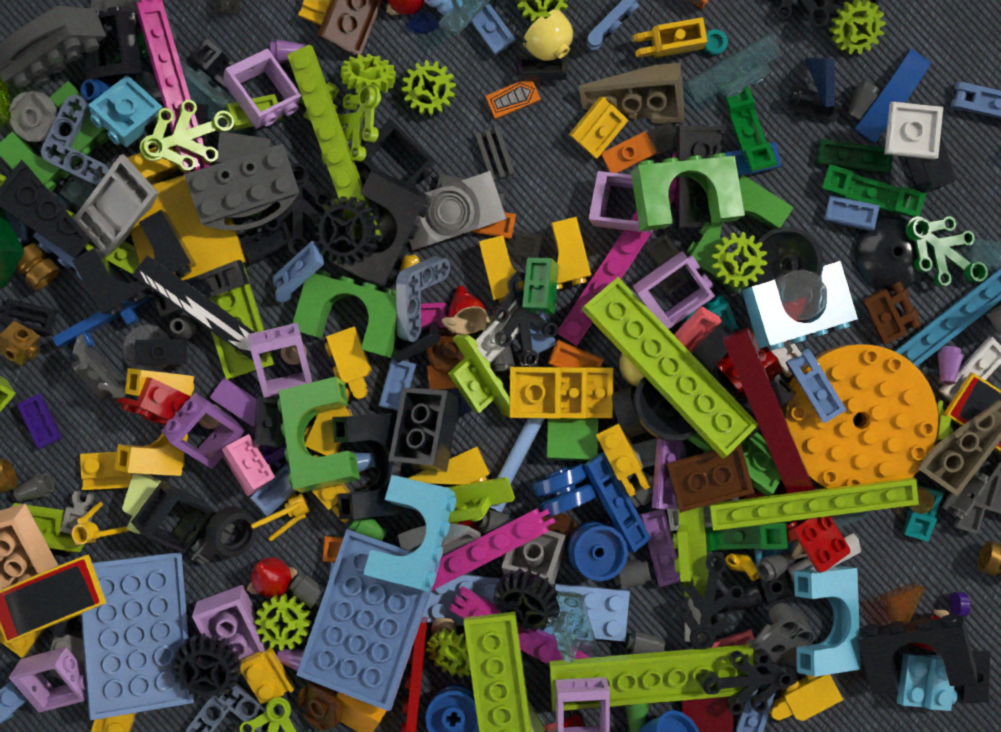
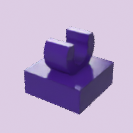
(273, 456)

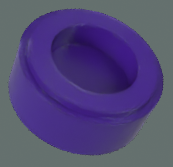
(960, 604)

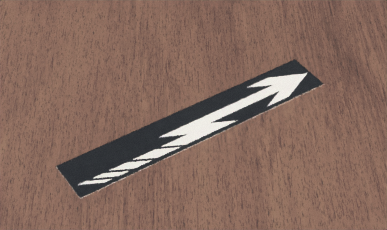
(195, 305)

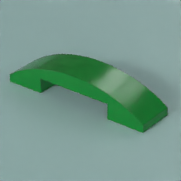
(748, 131)
(862, 189)
(749, 537)

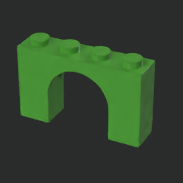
(15, 148)
(715, 174)
(756, 203)
(323, 292)
(297, 408)

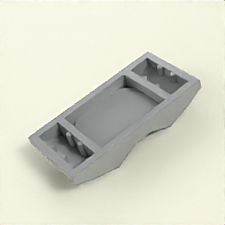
(116, 205)
(459, 209)

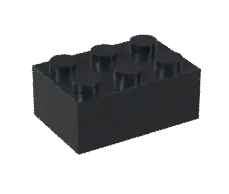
(424, 429)

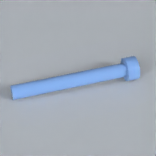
(519, 452)

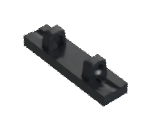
(231, 277)

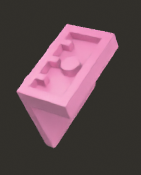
(247, 465)

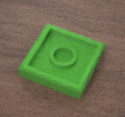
(572, 439)

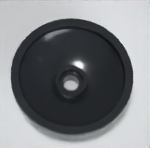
(788, 246)
(876, 257)
(665, 426)

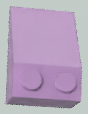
(232, 617)

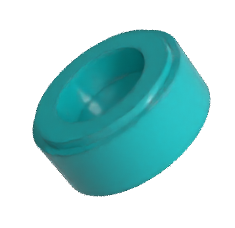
(716, 42)

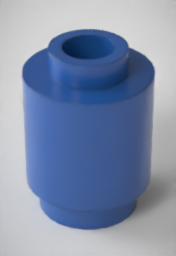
(93, 88)

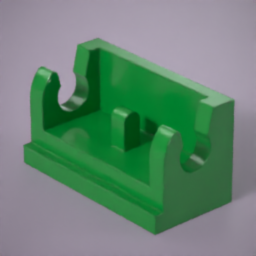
(540, 285)

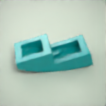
(922, 525)

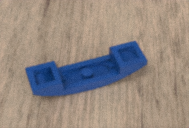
(896, 90)

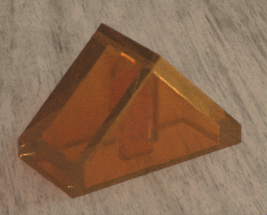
(902, 602)

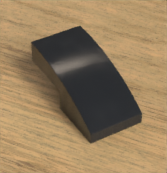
(212, 60)

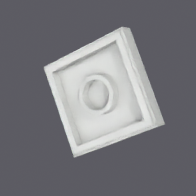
(913, 130)

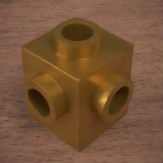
(19, 343)

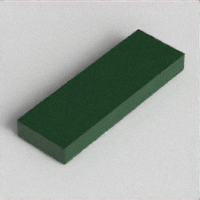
(853, 156)

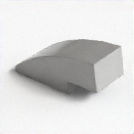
(456, 537)

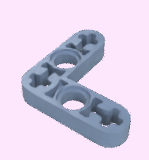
(65, 143)
(408, 289)
(224, 705)

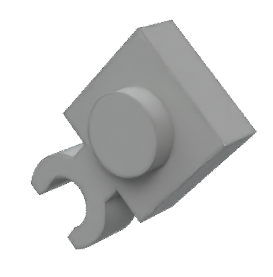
(73, 513)

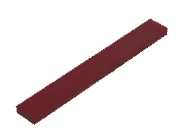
(767, 411)

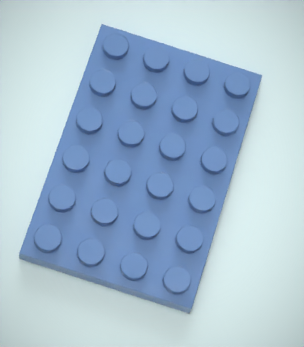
(363, 627)
(135, 636)

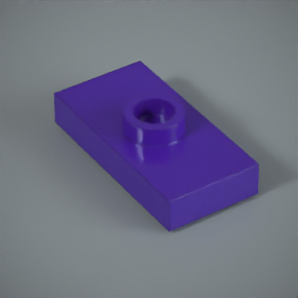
(39, 421)

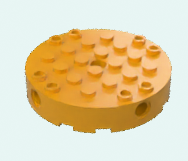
(895, 412)

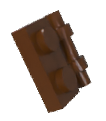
(884, 315)

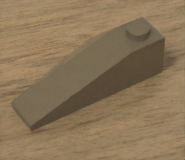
(643, 93)
(964, 451)

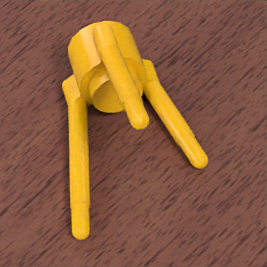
(296, 506)
(88, 532)

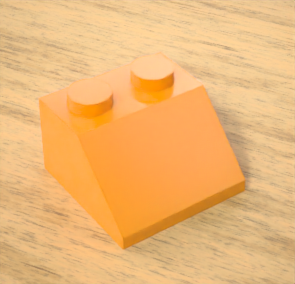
(359, 714)

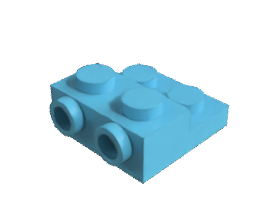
(124, 111)
(925, 683)

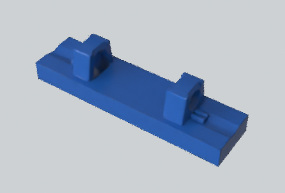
(95, 322)
(616, 502)

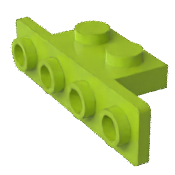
(477, 380)
(477, 497)
(49, 523)
(692, 549)

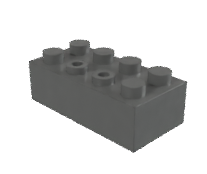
(49, 44)
(243, 188)

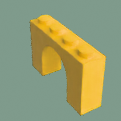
(571, 258)
(161, 455)

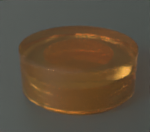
(925, 499)

